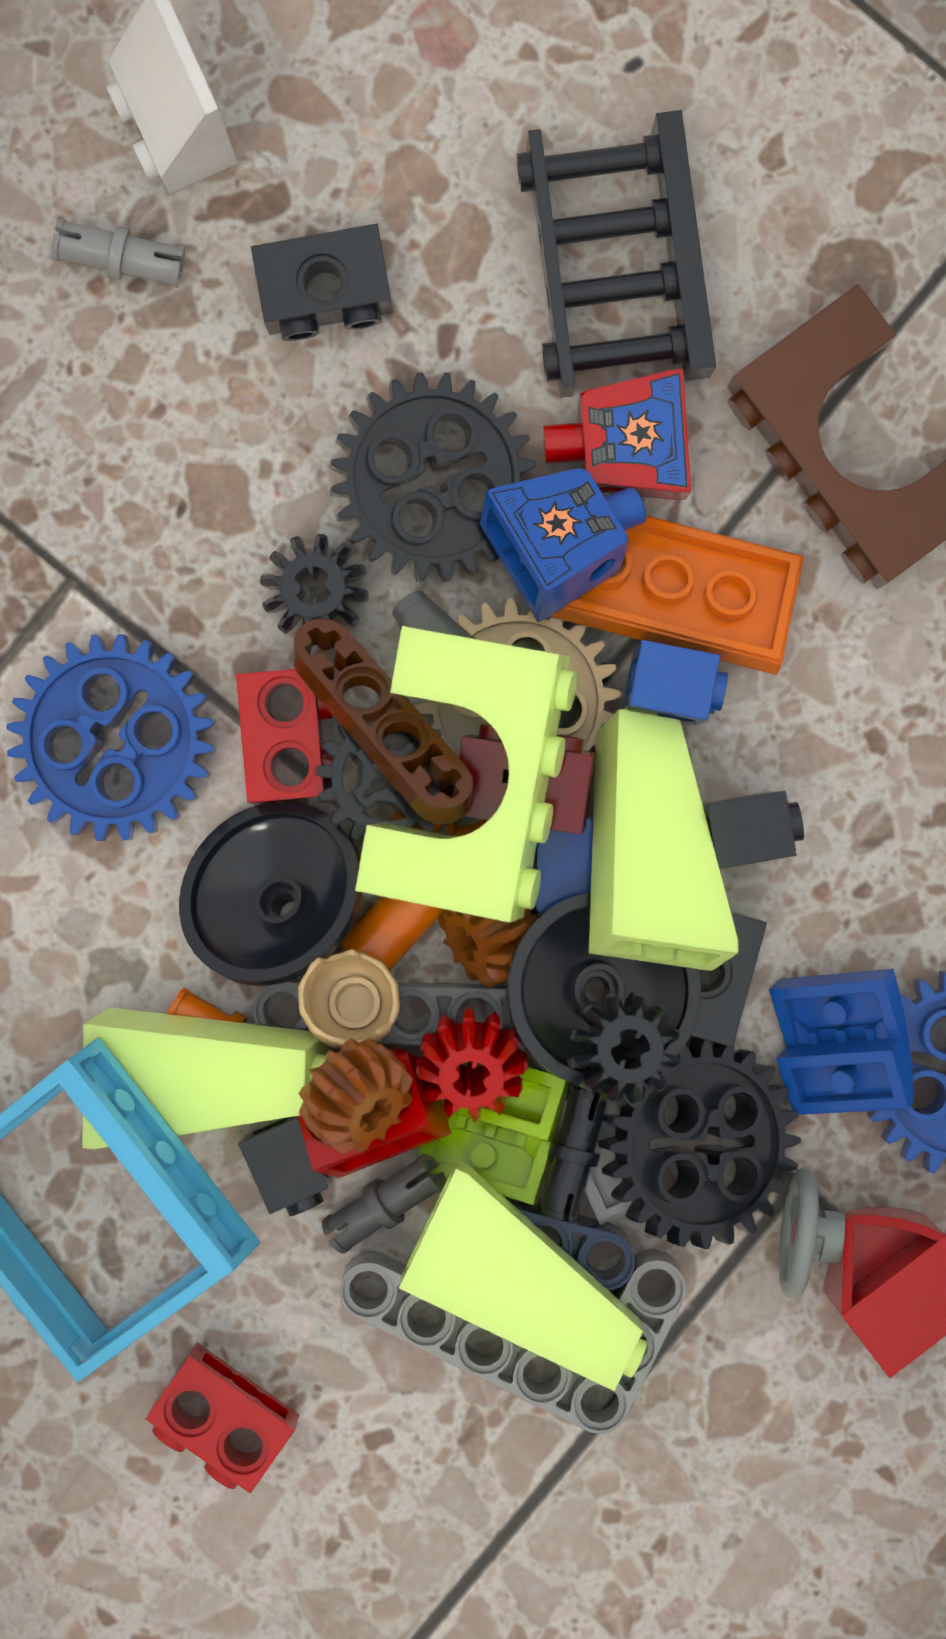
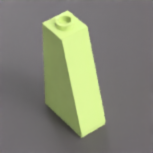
(652, 851)
(207, 1070)
(514, 1281)

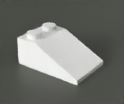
(168, 100)

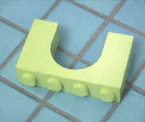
(522, 700)

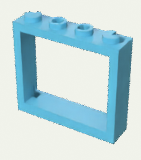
(167, 1177)

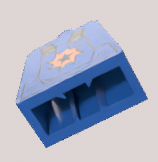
(559, 535)

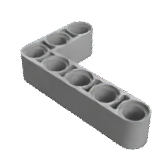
(506, 1365)

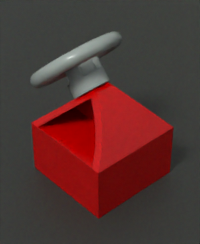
(880, 1275)

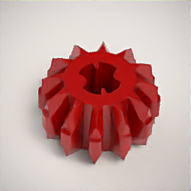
(473, 1085)

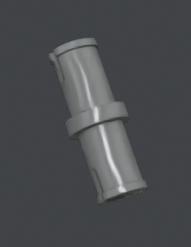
(118, 252)

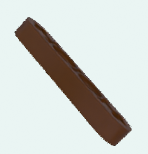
(387, 716)

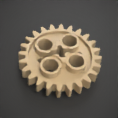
(550, 637)

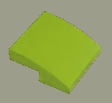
(511, 1147)

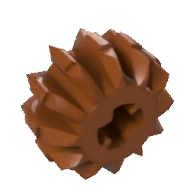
(483, 943)
(355, 1095)

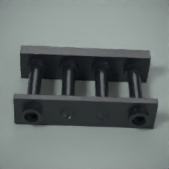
(668, 217)

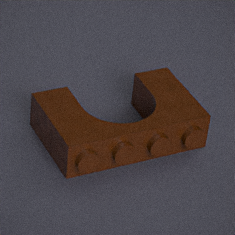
(784, 400)

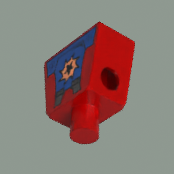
(629, 437)

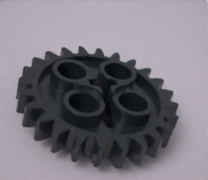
(409, 424)
(699, 1201)

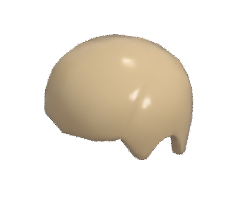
(348, 998)

